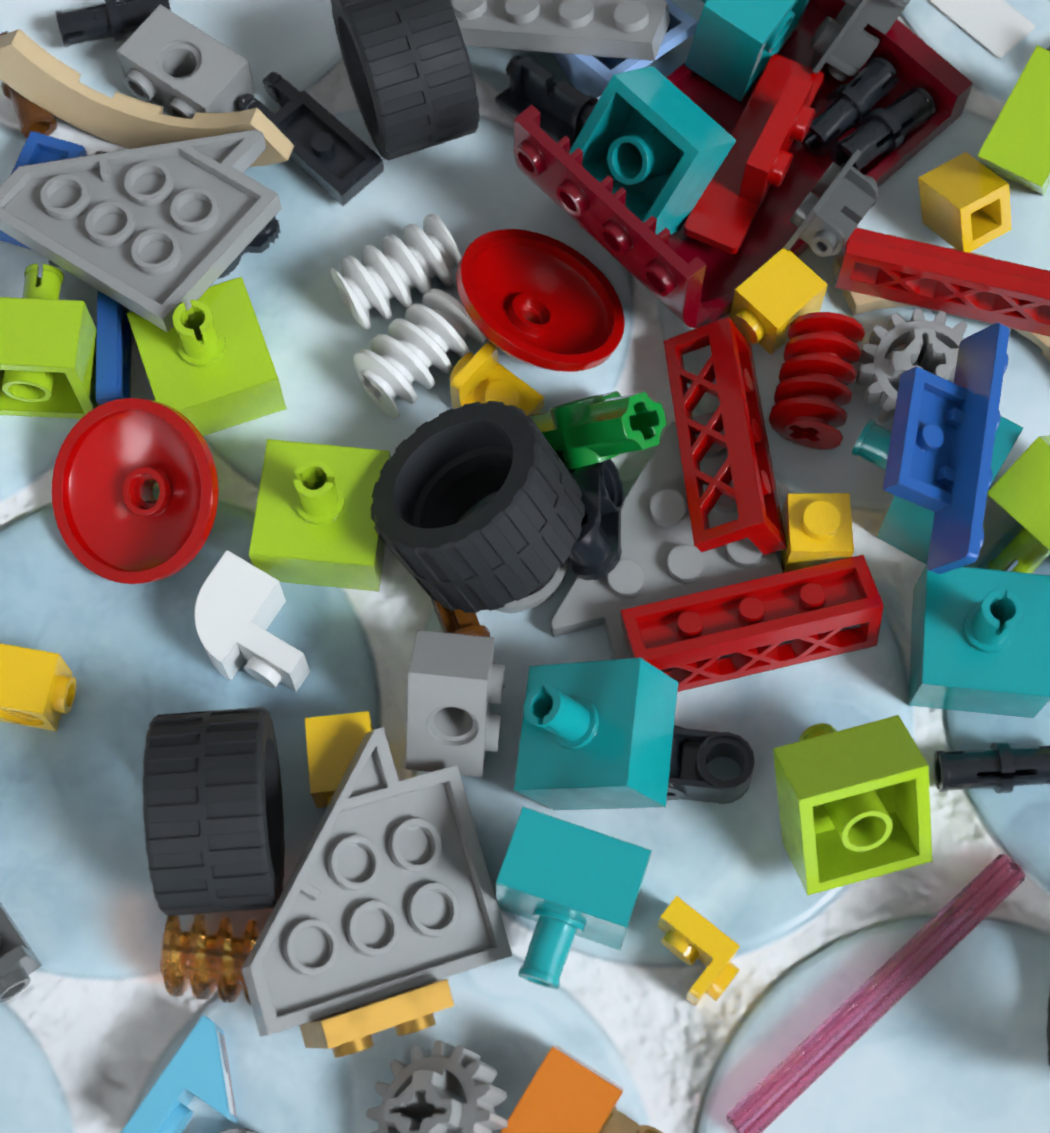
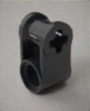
(600, 538)
(689, 760)

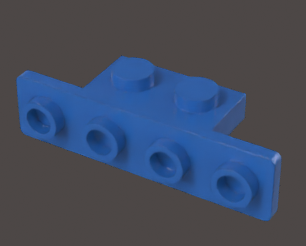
(946, 445)

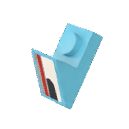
(195, 1070)

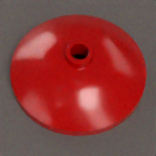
(540, 300)
(107, 485)

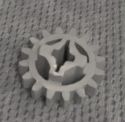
(926, 342)
(430, 1096)

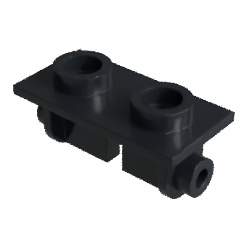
(560, 105)

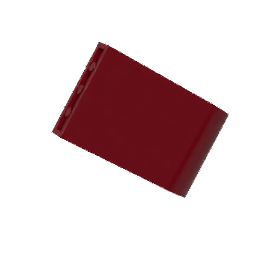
(691, 275)

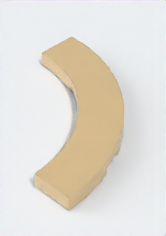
(121, 118)

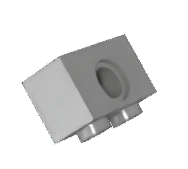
(172, 47)
(450, 702)

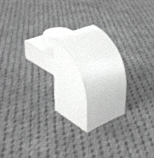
(233, 620)

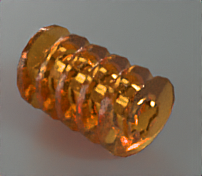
(206, 958)

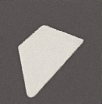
(989, 22)

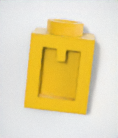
(484, 380)
(694, 938)

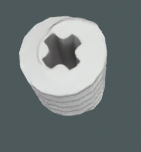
(397, 270)
(413, 348)

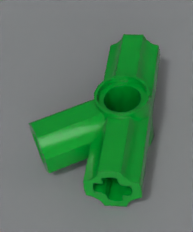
(601, 427)

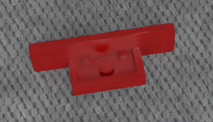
(760, 157)

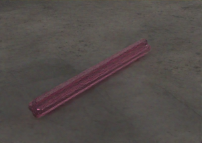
(876, 996)

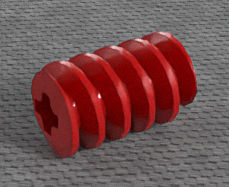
(816, 379)

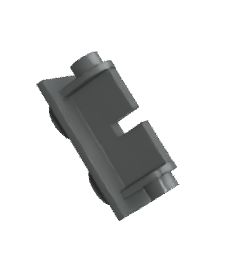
(845, 42)
(830, 220)

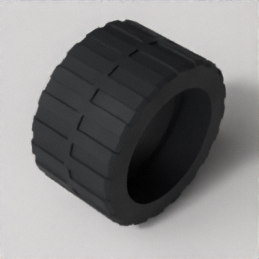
(407, 72)
(504, 545)
(213, 811)

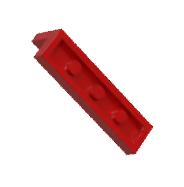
(946, 280)
(745, 439)
(754, 620)

